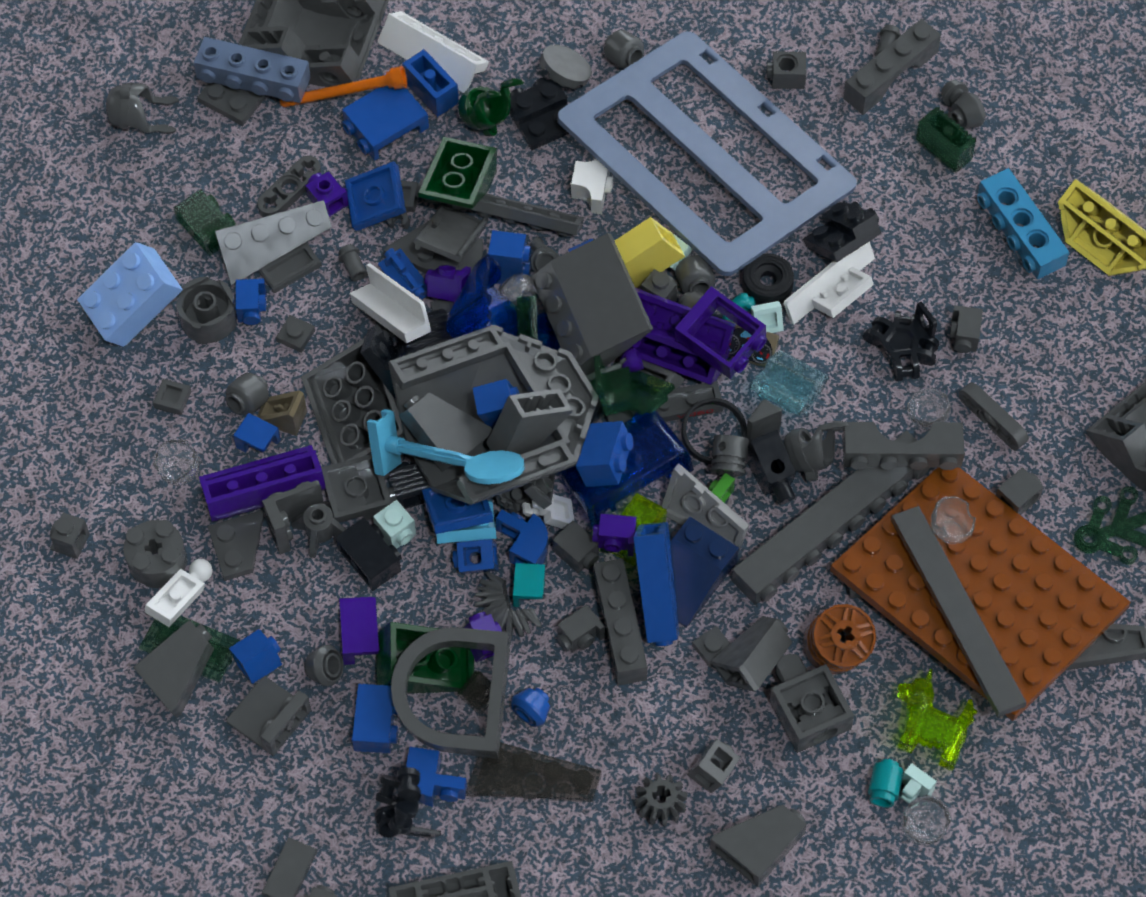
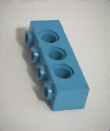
(1021, 210)

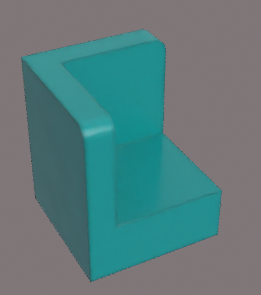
(528, 582)

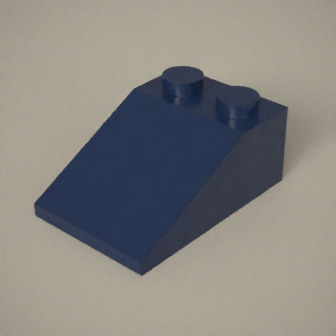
(699, 567)

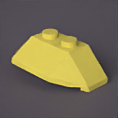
(1101, 231)

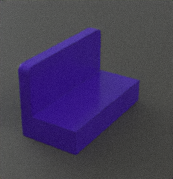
(358, 627)

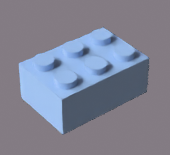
(129, 294)

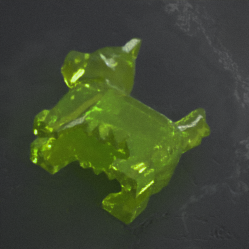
(931, 726)

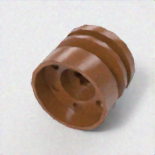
(823, 637)

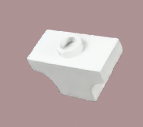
(591, 184)

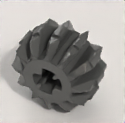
(650, 803)

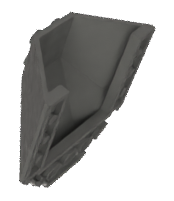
(487, 357)

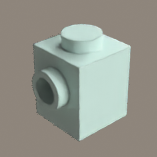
(395, 524)

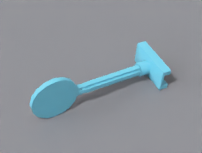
(484, 468)

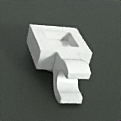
(557, 514)

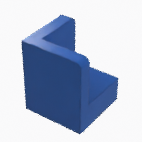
(255, 433)

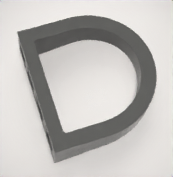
(486, 640)

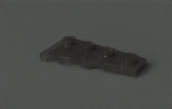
(532, 776)

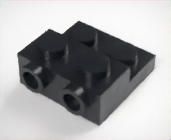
(537, 112)
(844, 231)
(379, 350)

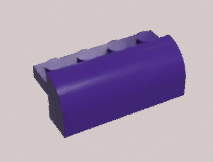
(665, 351)
(246, 485)

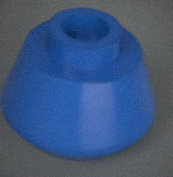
(531, 706)

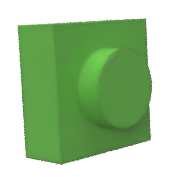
(723, 487)

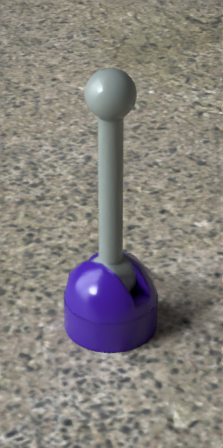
(630, 359)

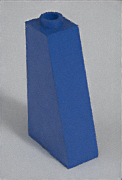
(657, 583)

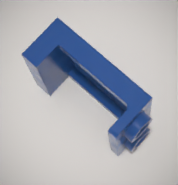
(383, 118)

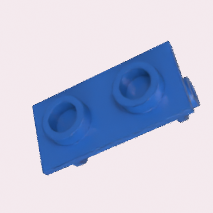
(401, 270)

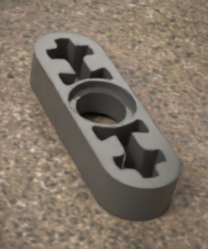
(293, 176)
(992, 413)

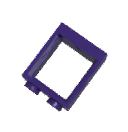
(701, 312)

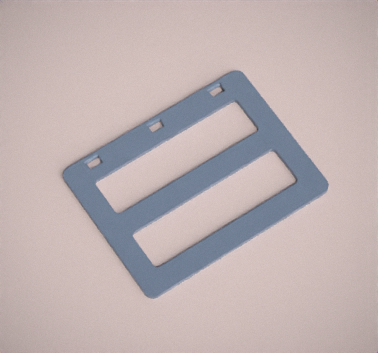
(777, 218)

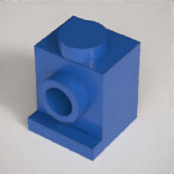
(250, 300)
(465, 551)

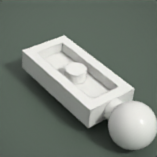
(179, 592)

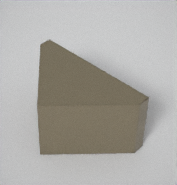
(285, 411)

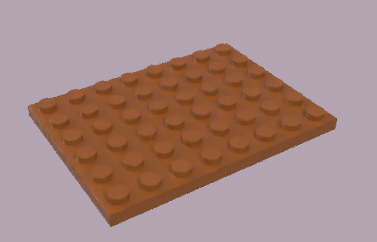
(1024, 586)

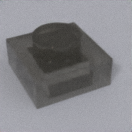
(476, 692)

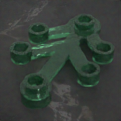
(1120, 527)

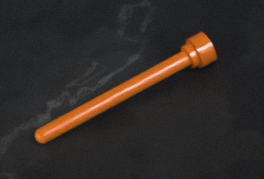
(395, 78)

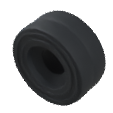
(773, 266)

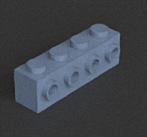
(252, 70)

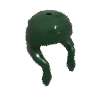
(486, 108)

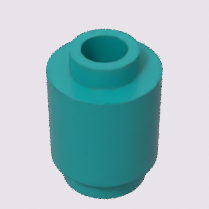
(885, 783)

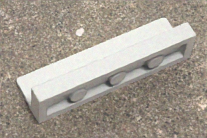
(409, 36)
(392, 306)

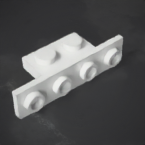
(833, 286)

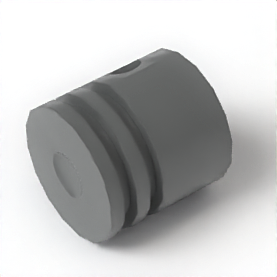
(729, 455)

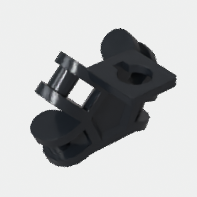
(902, 340)
(402, 808)

